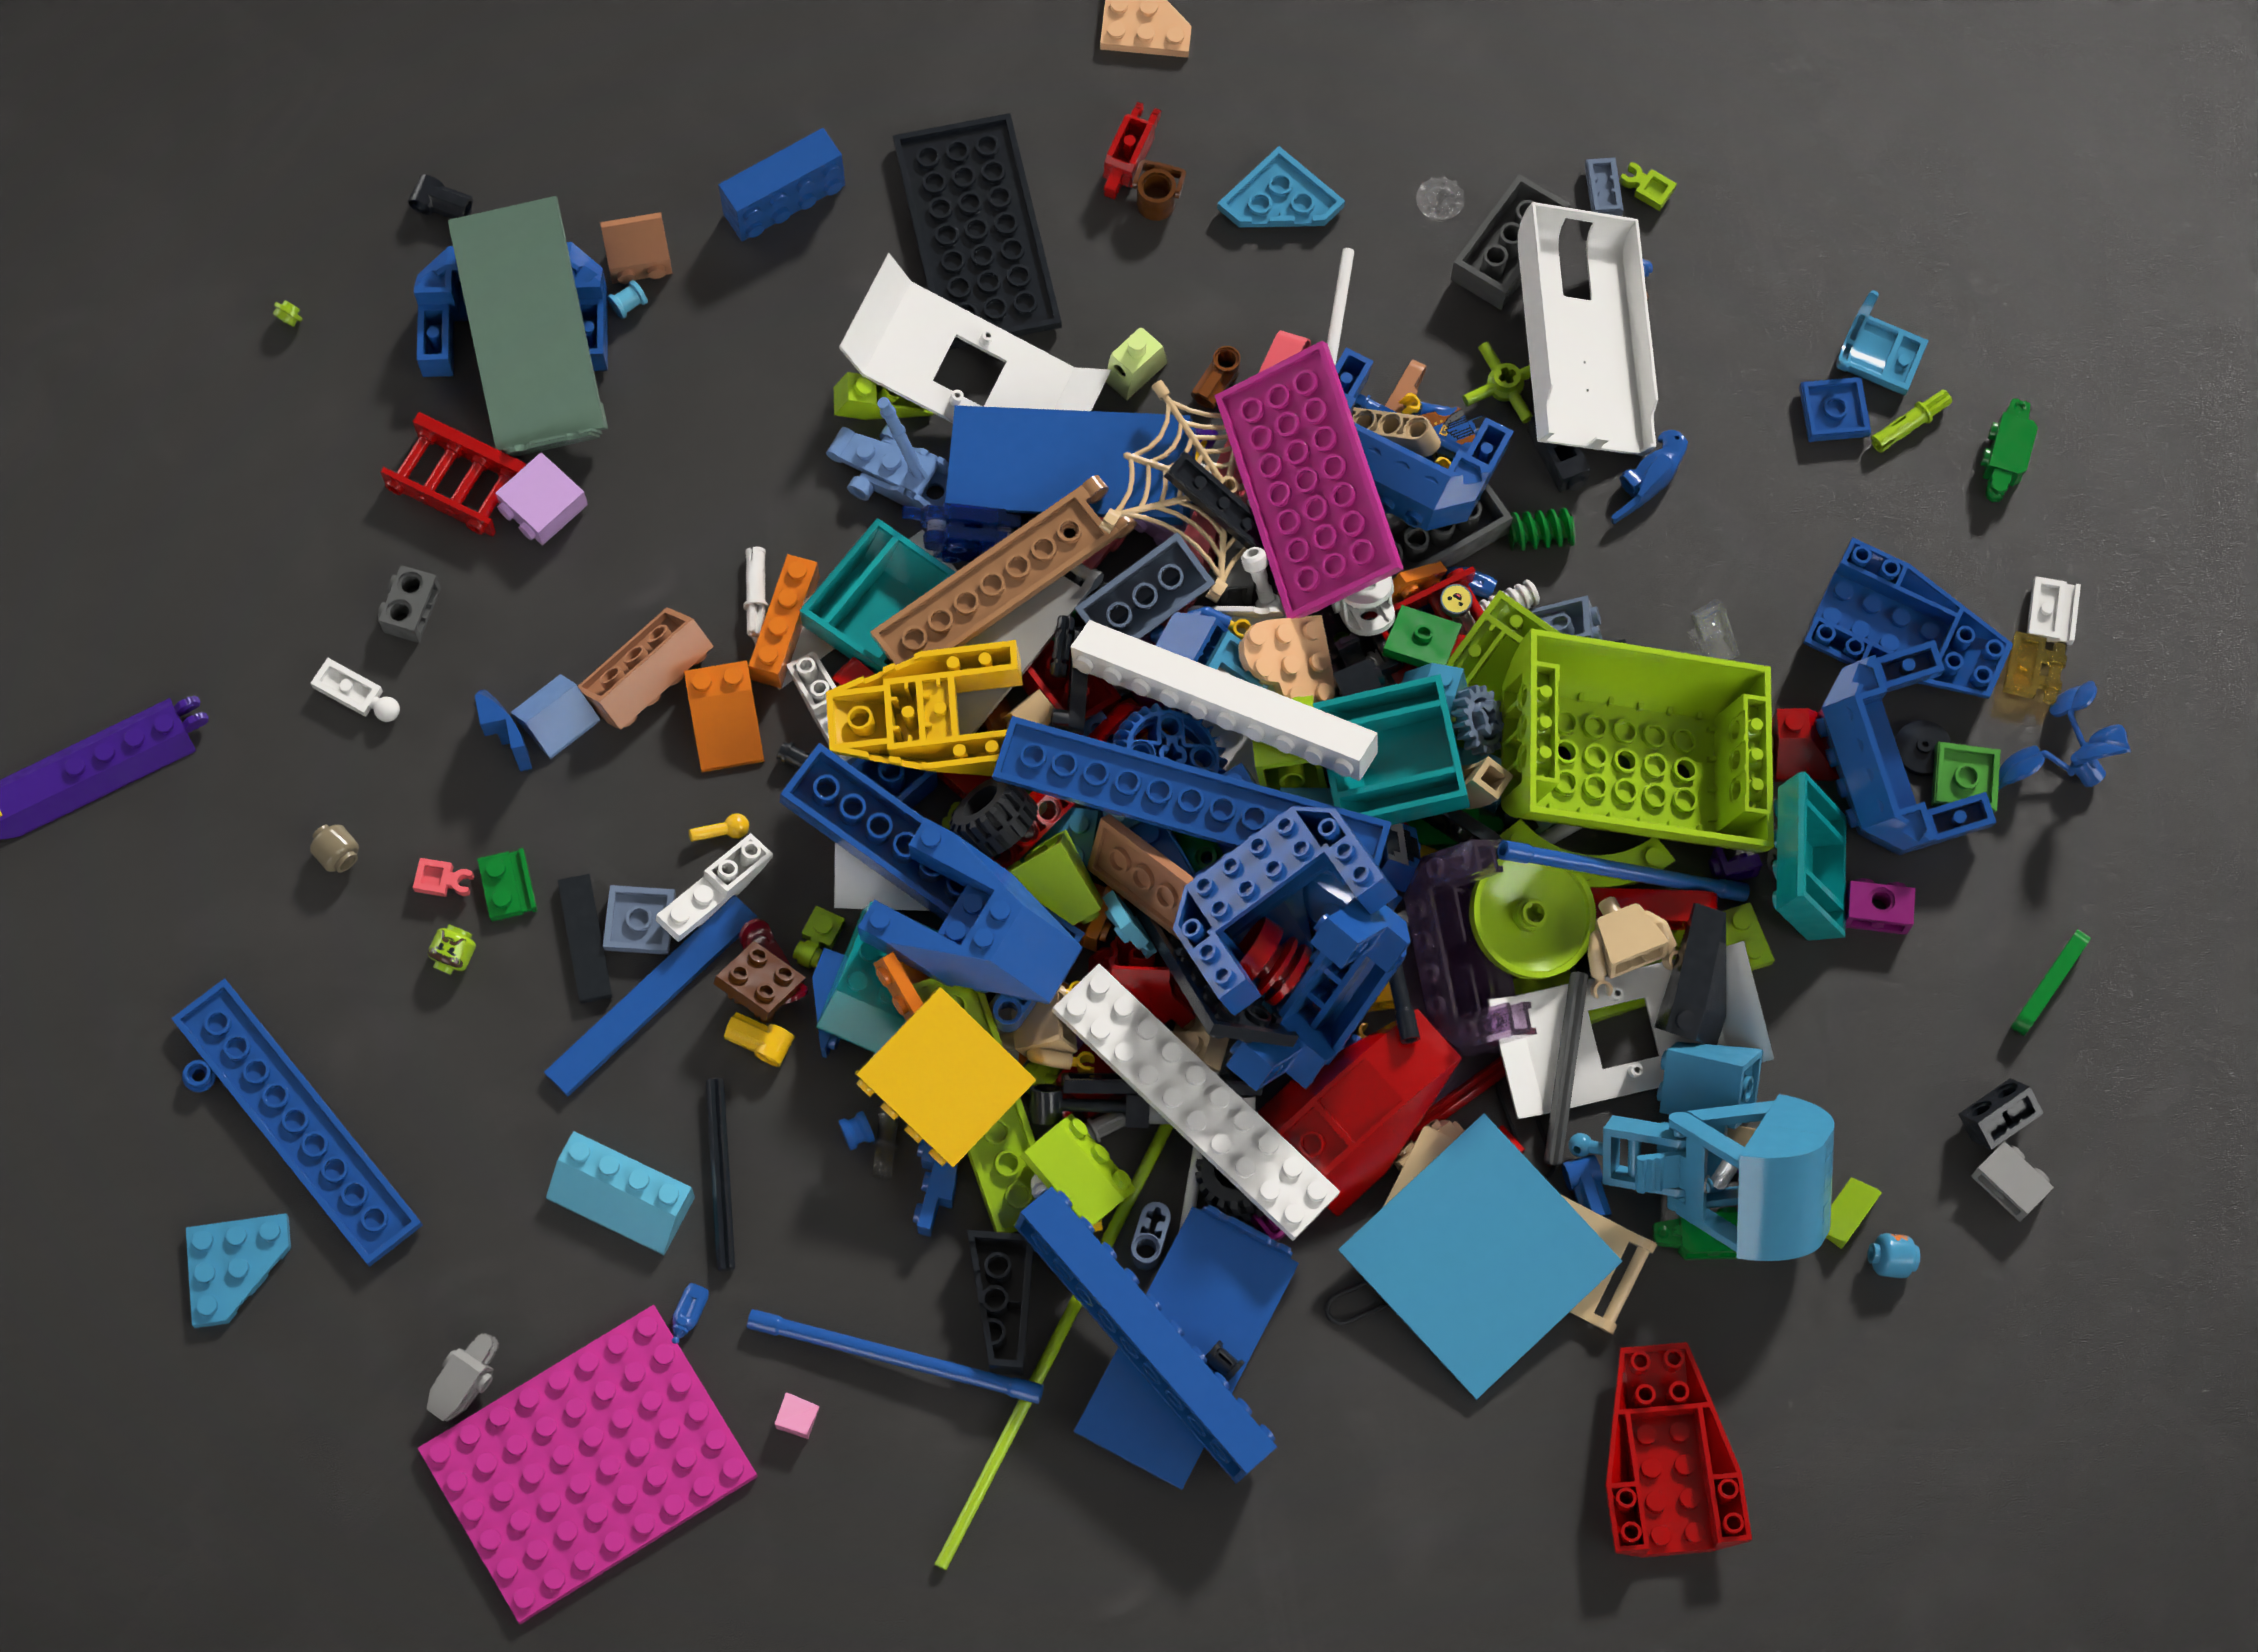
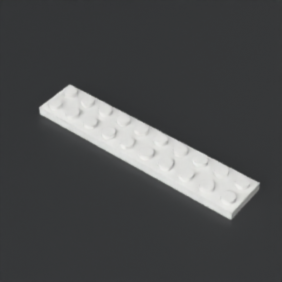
(1196, 1102)

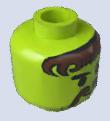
(451, 949)

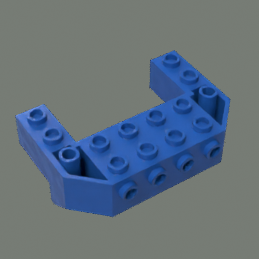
(442, 303)
(1413, 485)
(1870, 761)
(1260, 878)
(1347, 974)

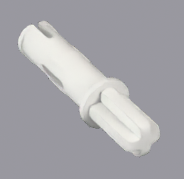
(755, 590)

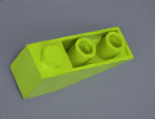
(858, 399)

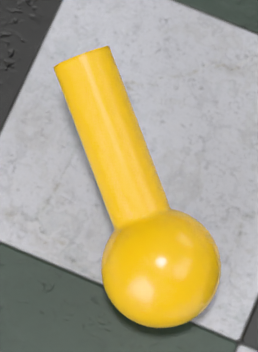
(735, 826)

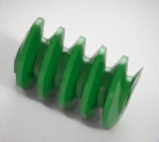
(1541, 528)

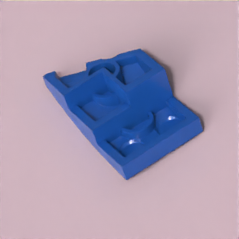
(496, 720)

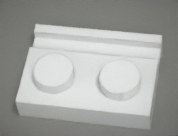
(2053, 610)

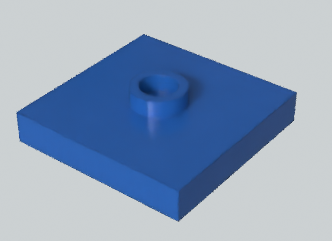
(1835, 409)

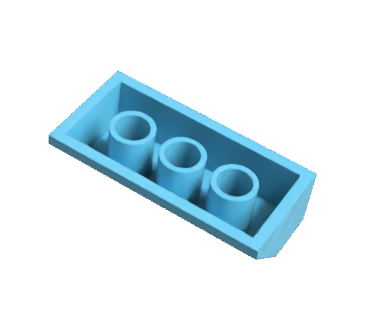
(619, 1193)

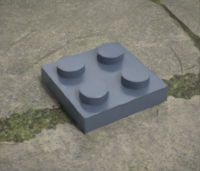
(632, 920)

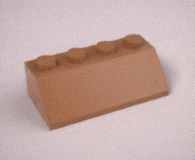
(645, 667)

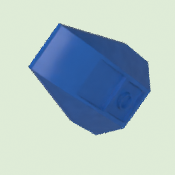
(1888, 606)

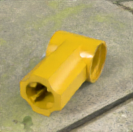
(767, 1042)

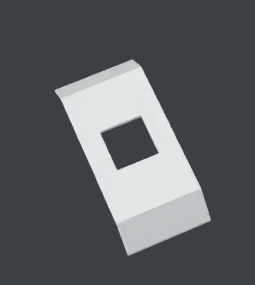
(908, 330)
(1533, 1060)

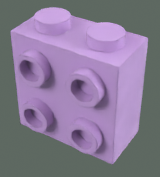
(540, 499)

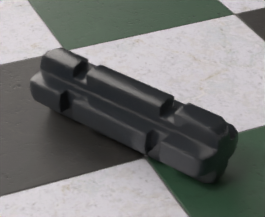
(1062, 646)

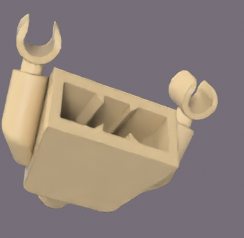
(1627, 941)

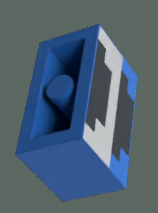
(1400, 856)

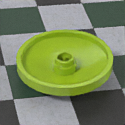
(1532, 918)

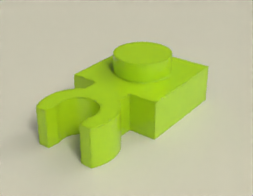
(1650, 188)

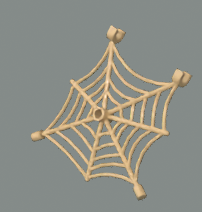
(1229, 481)

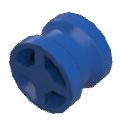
(856, 1130)

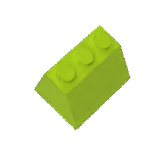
(1079, 1168)

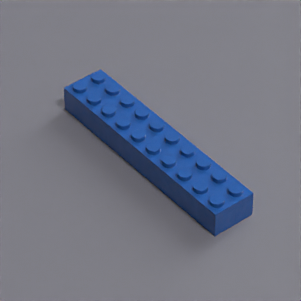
(872, 828)
(1145, 1334)

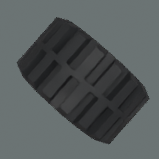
(994, 816)
(1225, 1199)

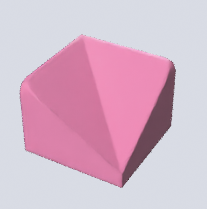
(796, 1416)

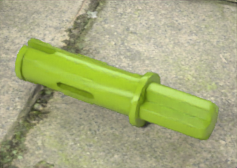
(1905, 424)

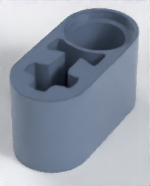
(1143, 1237)

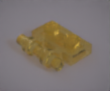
(2025, 666)

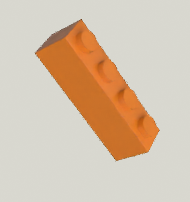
(783, 621)

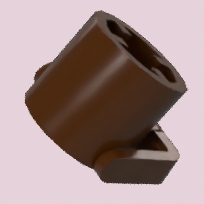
(1157, 188)

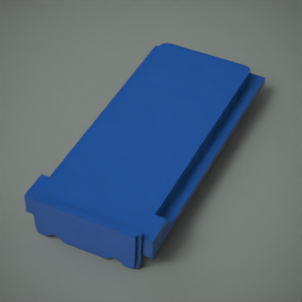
(1039, 456)
(1216, 1286)

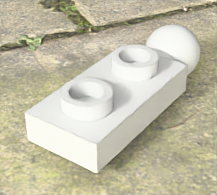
(354, 691)

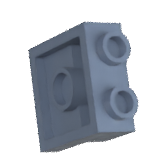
(1572, 617)

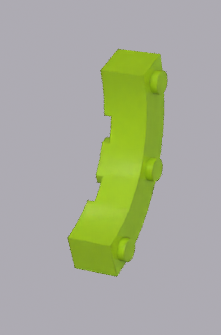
(1649, 854)

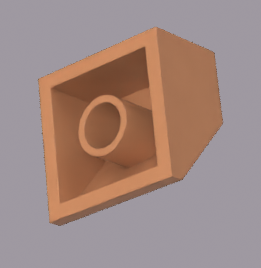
(636, 248)

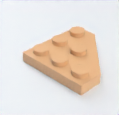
(1145, 28)

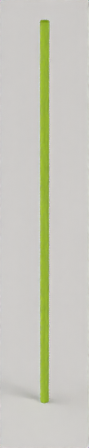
(1046, 1360)

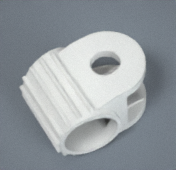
(1373, 598)

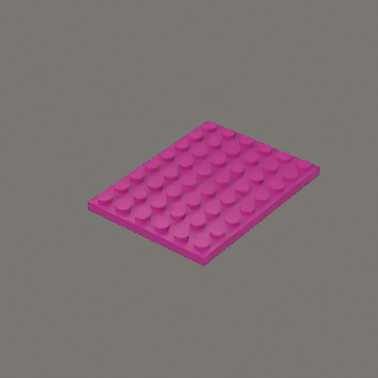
(587, 1463)

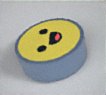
(1456, 600)

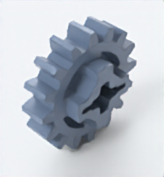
(1478, 720)

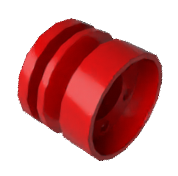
(1273, 964)

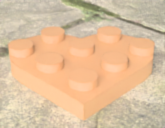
(1290, 657)

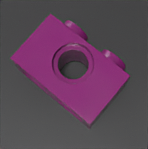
(1863, 915)

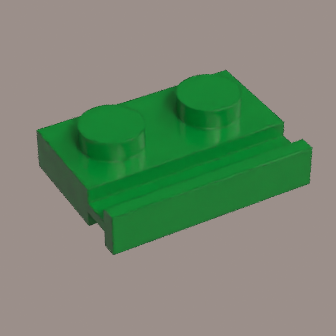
(507, 884)

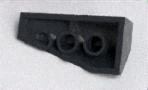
(1697, 986)

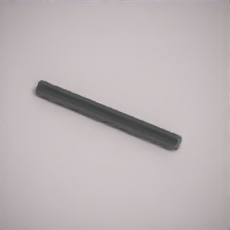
(1565, 1069)

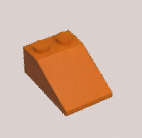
(724, 716)

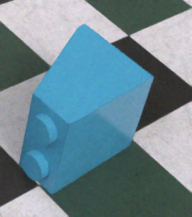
(1708, 1077)

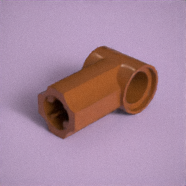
(1217, 377)

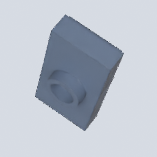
(1604, 186)

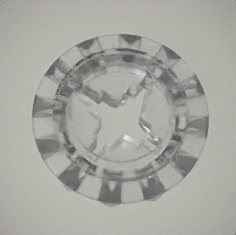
(1428, 203)

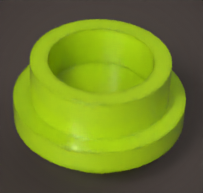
(287, 313)

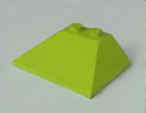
(1493, 642)

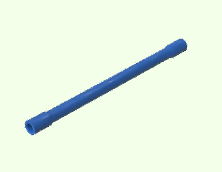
(1526, 854)
(1013, 1387)

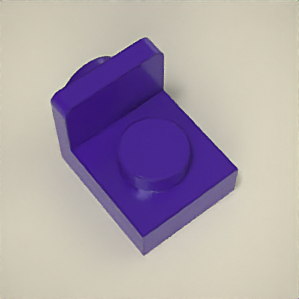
(1737, 869)

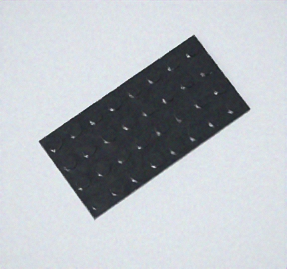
(978, 223)

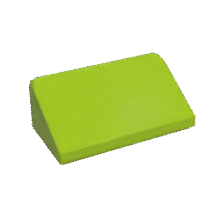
(1850, 1209)

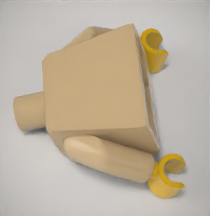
(1047, 1039)

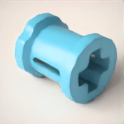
(627, 299)

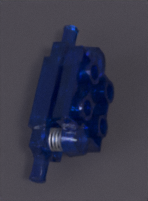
(962, 530)

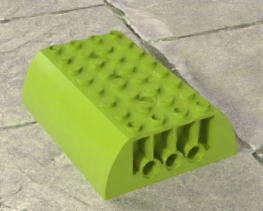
(1658, 714)

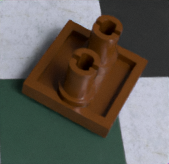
(759, 981)

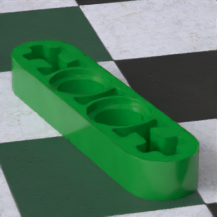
(2050, 982)

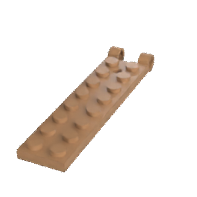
(1002, 577)

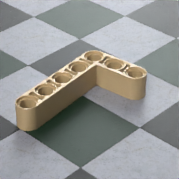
(1404, 429)

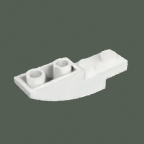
(813, 683)
(720, 882)

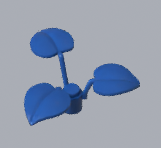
(2084, 762)

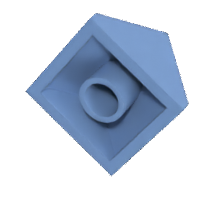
(556, 715)

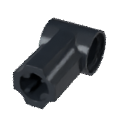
(432, 196)

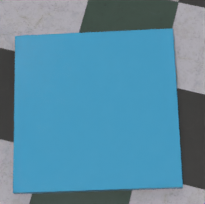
(1480, 1256)

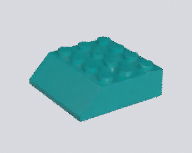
(868, 588)
(1416, 758)
(1810, 859)
(858, 1003)

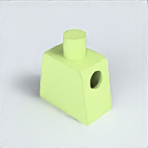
(1139, 359)

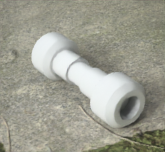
(1255, 562)

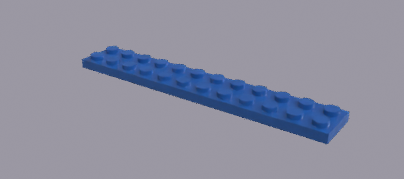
(1154, 787)

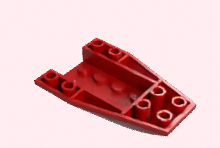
(1363, 1106)
(1669, 1460)

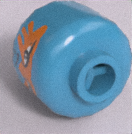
(1894, 1255)

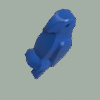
(1652, 472)

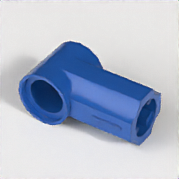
(1584, 1179)

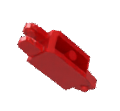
(1128, 149)

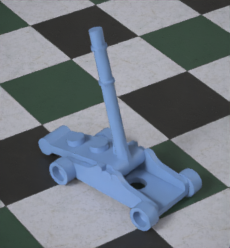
(890, 464)

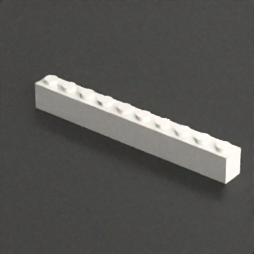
(1225, 700)

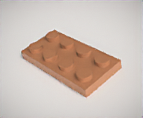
(1138, 872)

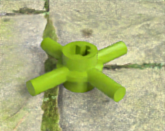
(1502, 390)

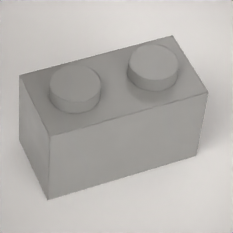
(2012, 1180)

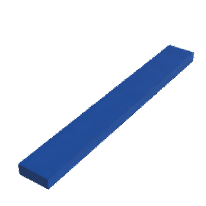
(649, 996)

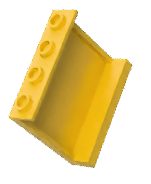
(944, 1078)

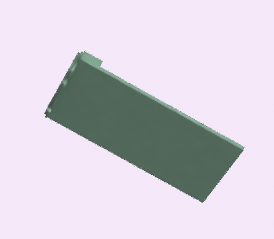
(527, 327)

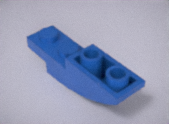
(939, 1189)

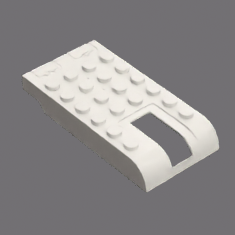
(1593, 355)

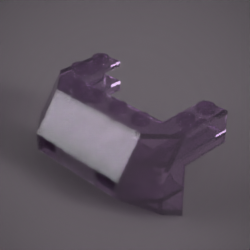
(1450, 964)

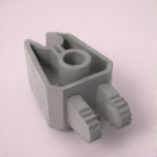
(462, 1378)

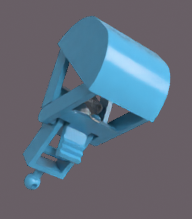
(1782, 1172)

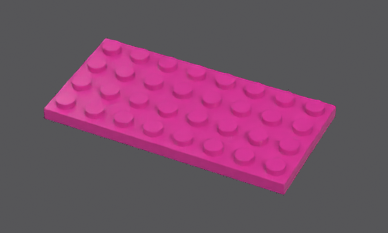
(1308, 482)

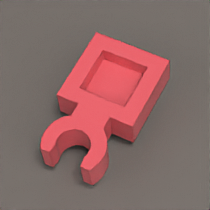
(436, 877)

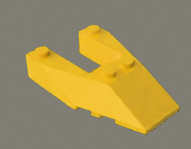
(912, 711)

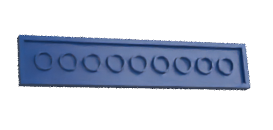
(297, 1122)

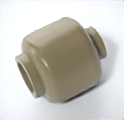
(334, 848)

